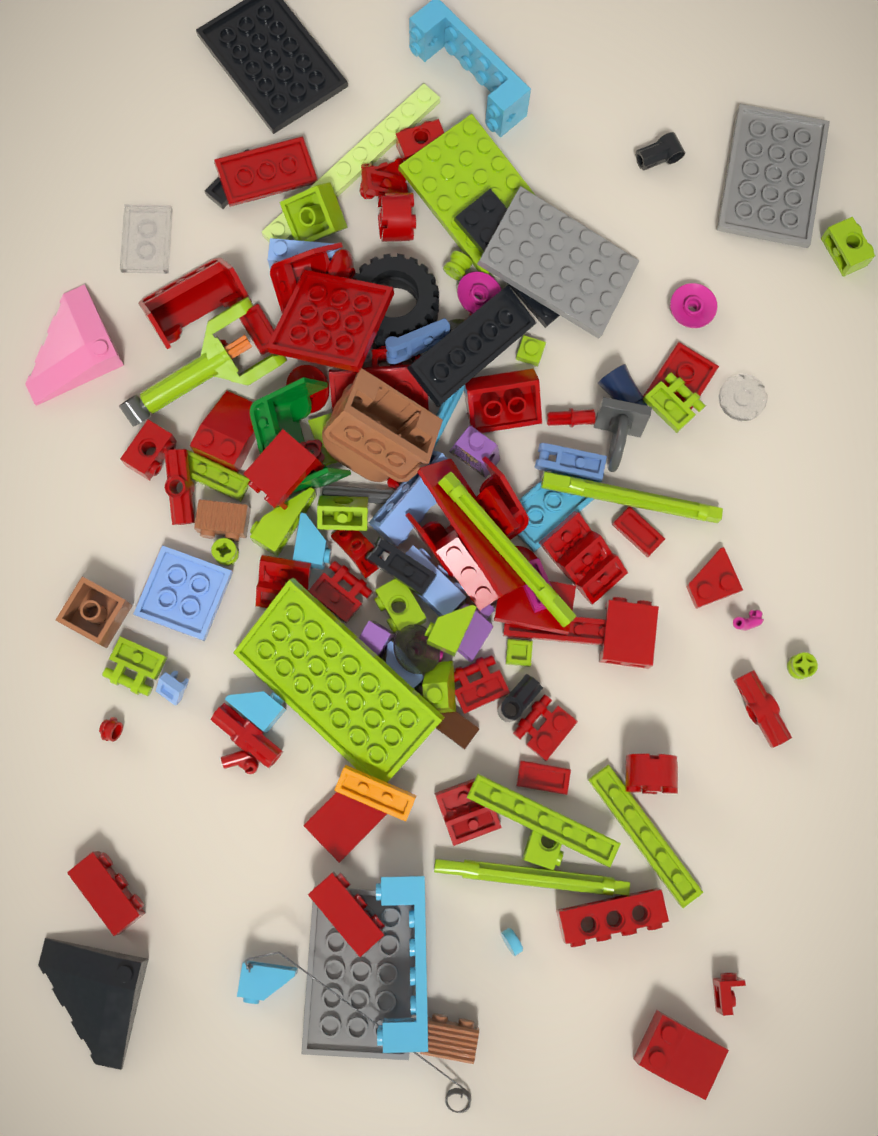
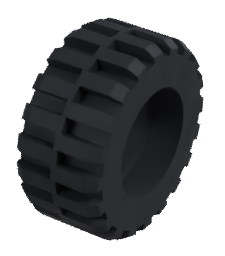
(409, 276)

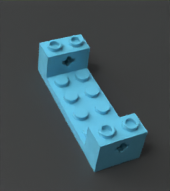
(439, 27)
(408, 1034)

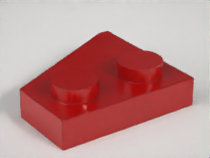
(714, 581)

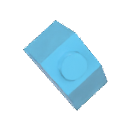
(310, 544)
(258, 708)
(262, 980)

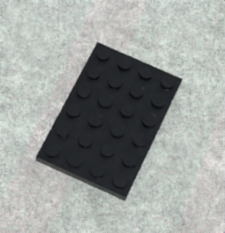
(272, 60)

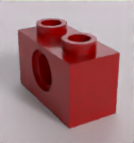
(407, 138)
(149, 436)

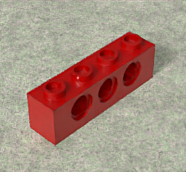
(571, 917)

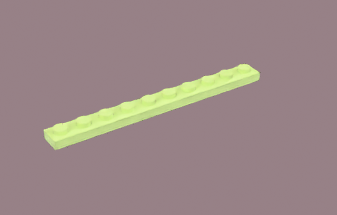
(366, 151)

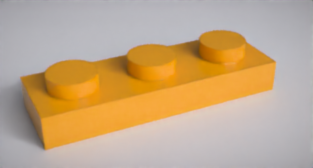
(375, 793)

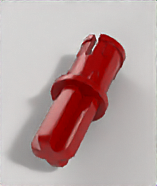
(571, 417)

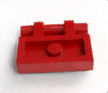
(335, 597)
(481, 691)
(552, 731)

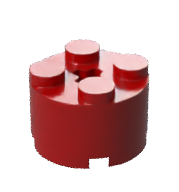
(396, 217)
(651, 773)

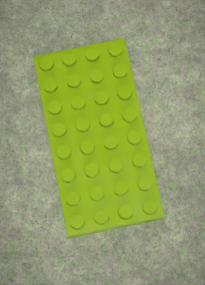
(337, 683)

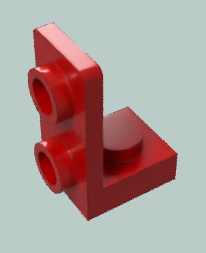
(356, 547)

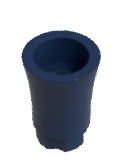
(621, 387)

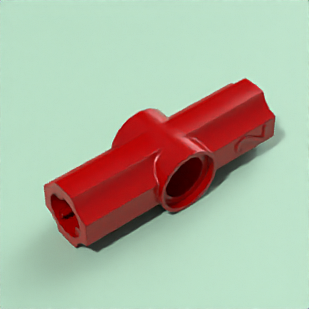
(180, 503)
(762, 709)
(246, 735)

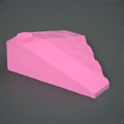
(74, 350)

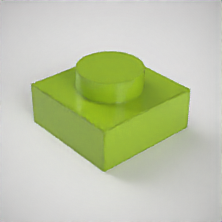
(530, 350)

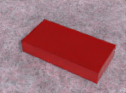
(258, 328)
(638, 531)
(543, 777)

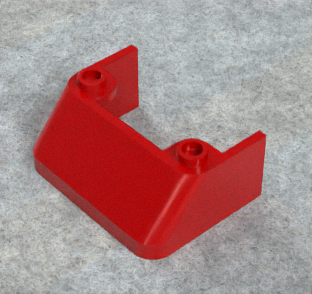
(287, 272)
(191, 298)
(434, 531)

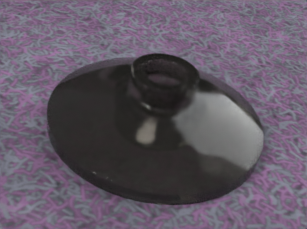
(425, 656)

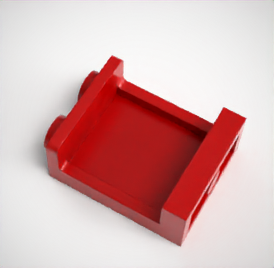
(281, 469)
(629, 633)

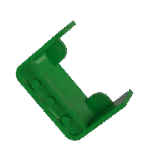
(283, 411)

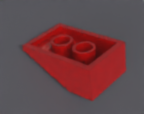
(226, 432)
(680, 1055)

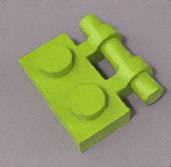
(669, 406)
(137, 658)

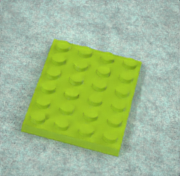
(457, 172)

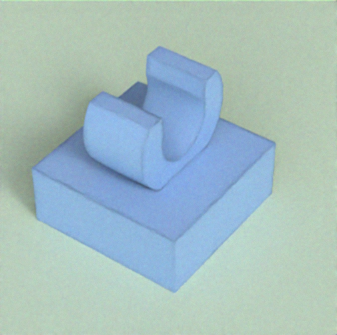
(171, 688)

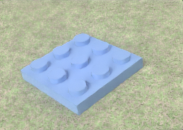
(183, 593)

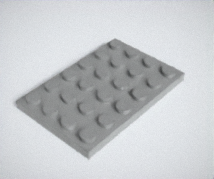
(773, 176)
(558, 262)
(371, 983)

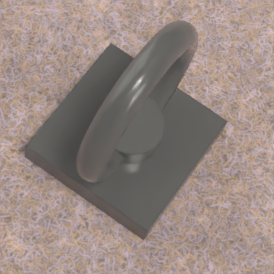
(623, 420)

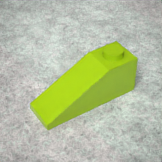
(279, 524)

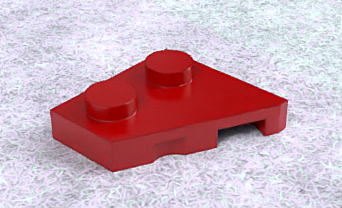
(384, 179)

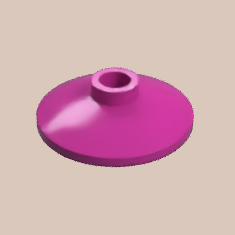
(476, 284)
(693, 296)

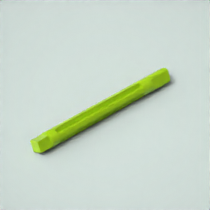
(631, 497)
(507, 549)
(533, 877)

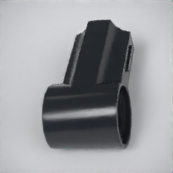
(666, 149)
(520, 697)

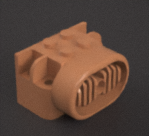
(380, 431)

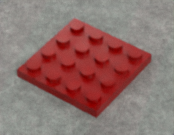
(331, 320)

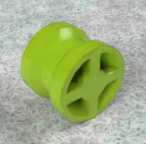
(457, 265)
(228, 555)
(807, 663)

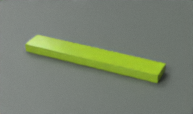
(543, 820)
(645, 836)

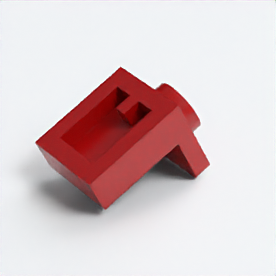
(723, 995)

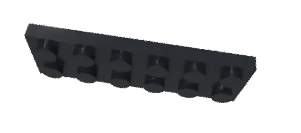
(479, 224)
(471, 346)

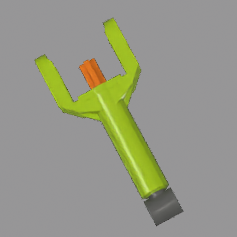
(213, 362)

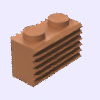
(222, 519)
(452, 1039)

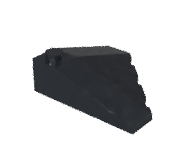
(99, 994)

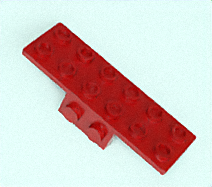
(489, 560)

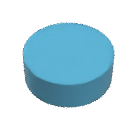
(512, 941)

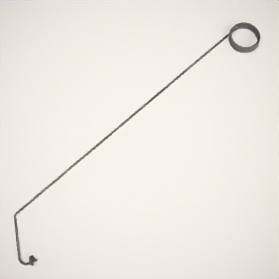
(451, 1092)

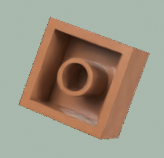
(94, 612)

